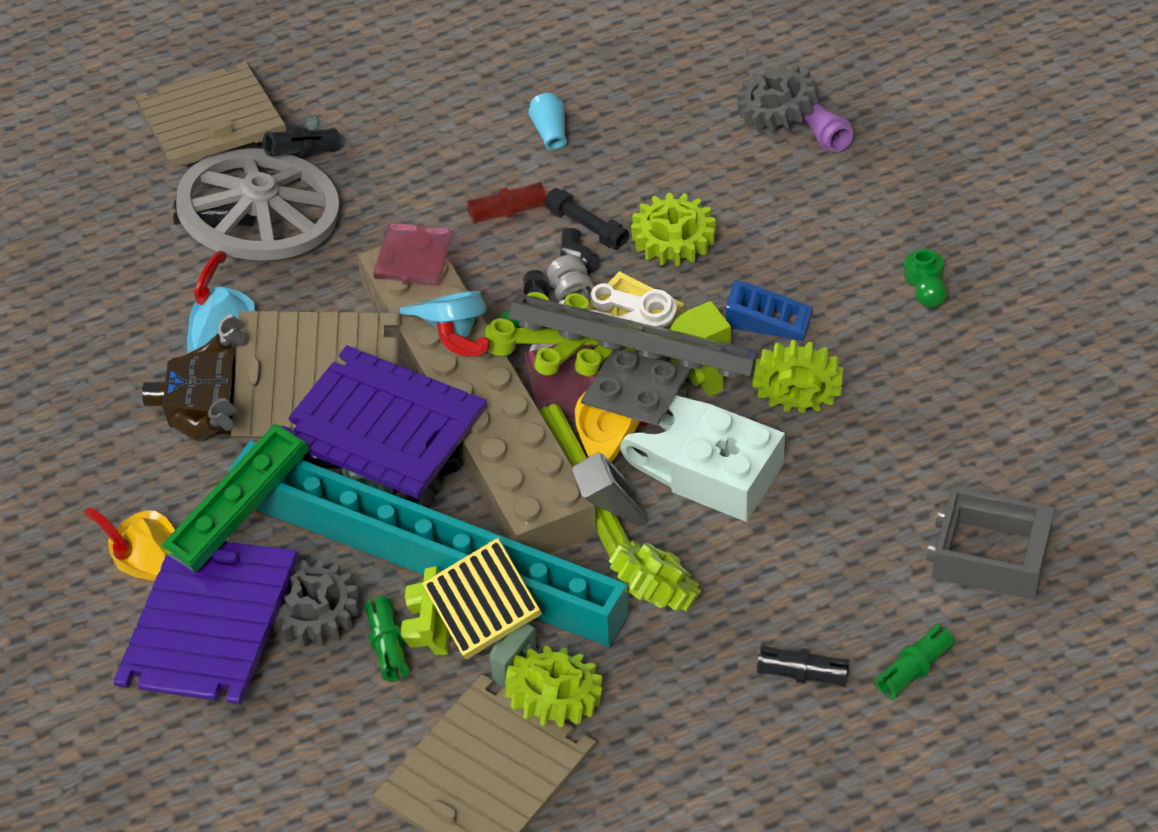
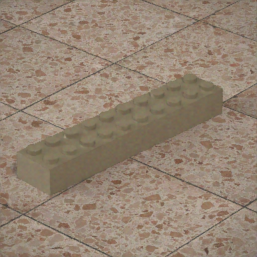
(510, 446)

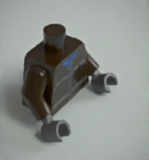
(200, 385)

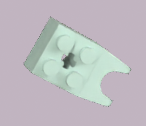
(710, 456)

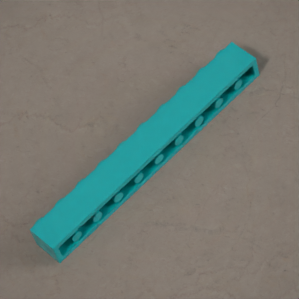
(424, 538)

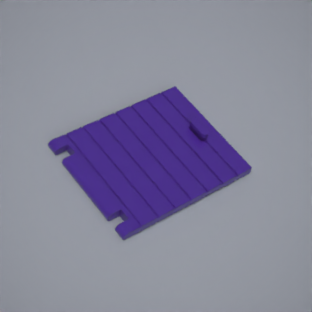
(384, 421)
(208, 625)

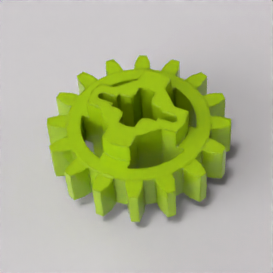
(673, 229)
(798, 377)
(654, 575)
(553, 686)

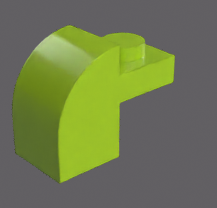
(707, 323)

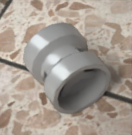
(569, 276)

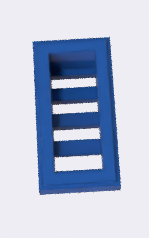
(743, 313)

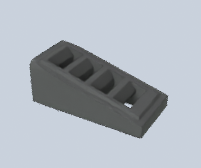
(609, 489)

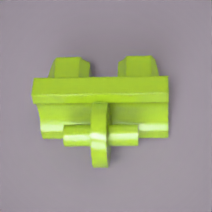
(429, 627)

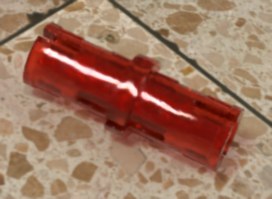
(506, 202)

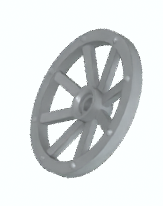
(258, 196)

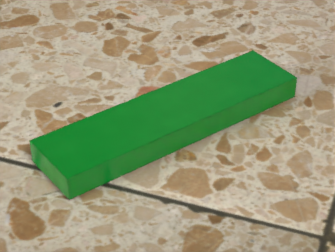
(234, 498)

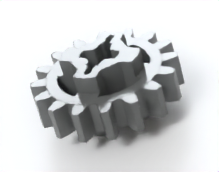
(777, 97)
(312, 605)

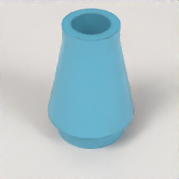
(549, 119)

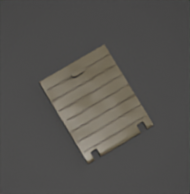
(209, 114)
(292, 357)
(483, 767)

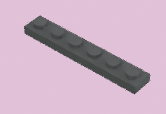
(618, 332)

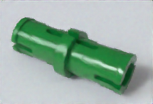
(386, 639)
(914, 661)

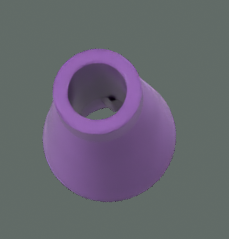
(830, 129)

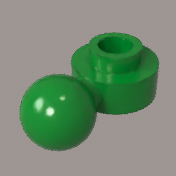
(926, 272)

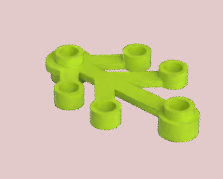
(504, 337)

